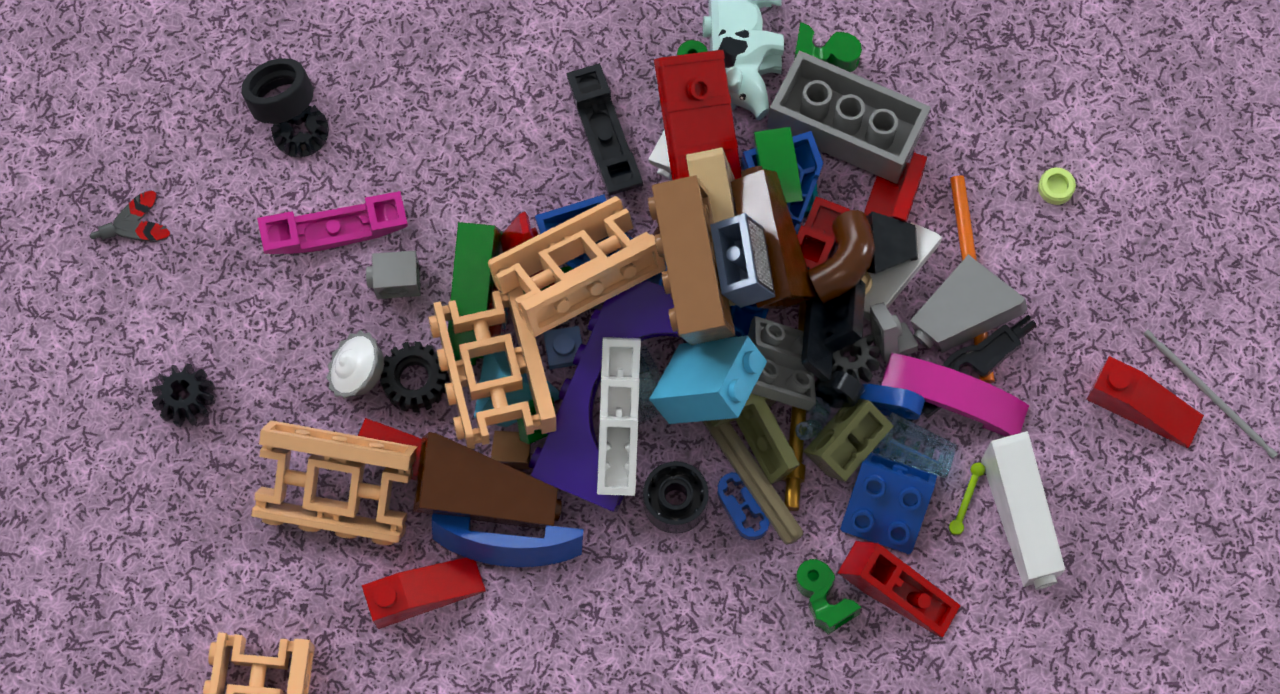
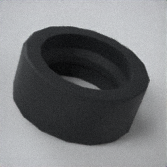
(284, 105)

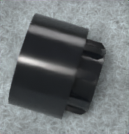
(679, 477)

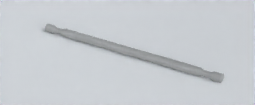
(1204, 388)

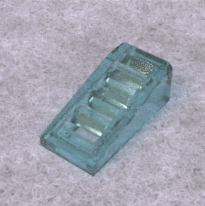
(909, 455)

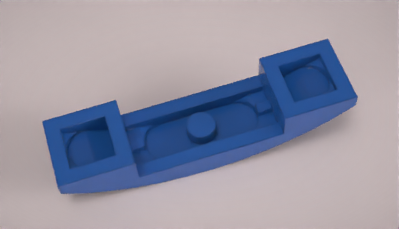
(503, 549)

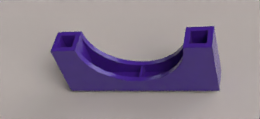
(572, 450)

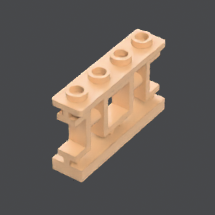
(586, 284)
(520, 359)
(337, 453)
(300, 669)

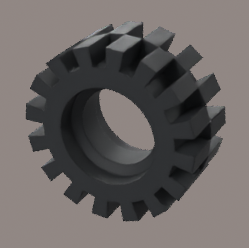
(400, 360)

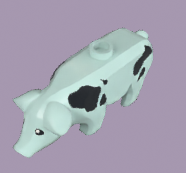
(747, 50)

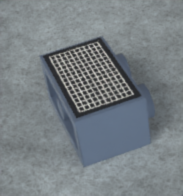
(742, 260)

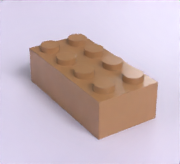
(688, 250)

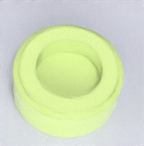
(1056, 186)

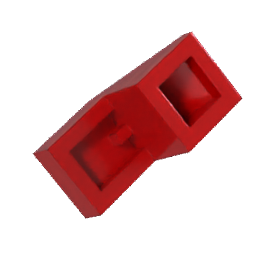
(817, 236)

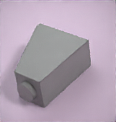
(965, 307)

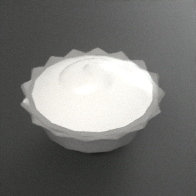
(355, 365)

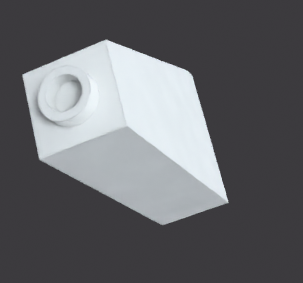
(1023, 509)

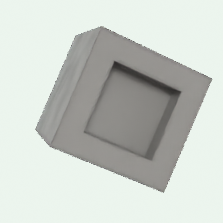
(394, 274)

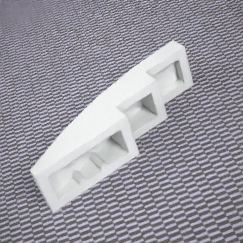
(618, 416)

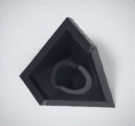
(893, 241)

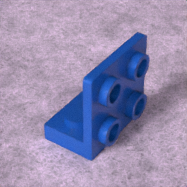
(888, 503)

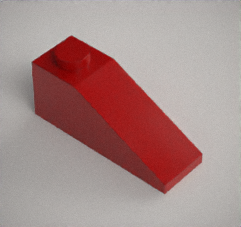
(1144, 402)
(898, 586)
(421, 590)

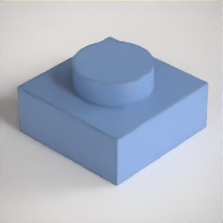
(562, 346)

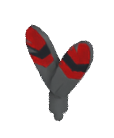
(128, 223)

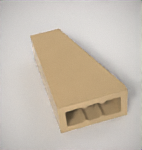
(716, 176)

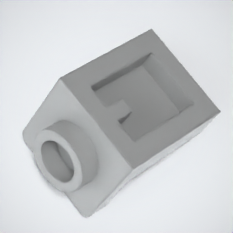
(890, 333)

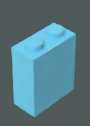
(708, 380)

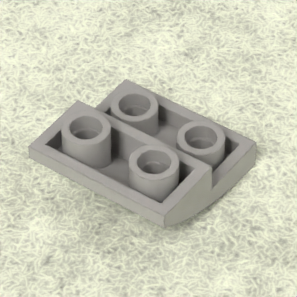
(784, 375)

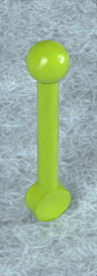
(956, 526)

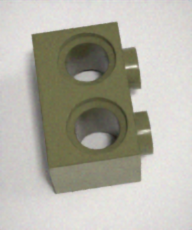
(848, 439)

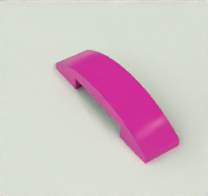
(332, 228)
(957, 393)

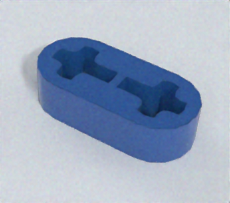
(895, 400)
(735, 510)

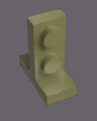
(765, 438)

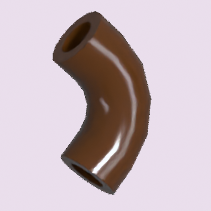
(851, 258)

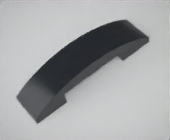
(603, 130)

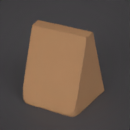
(510, 450)

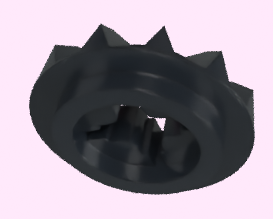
(303, 143)

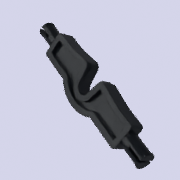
(986, 355)

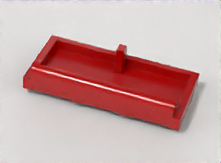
(696, 108)

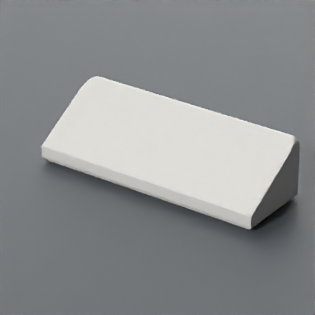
(892, 281)

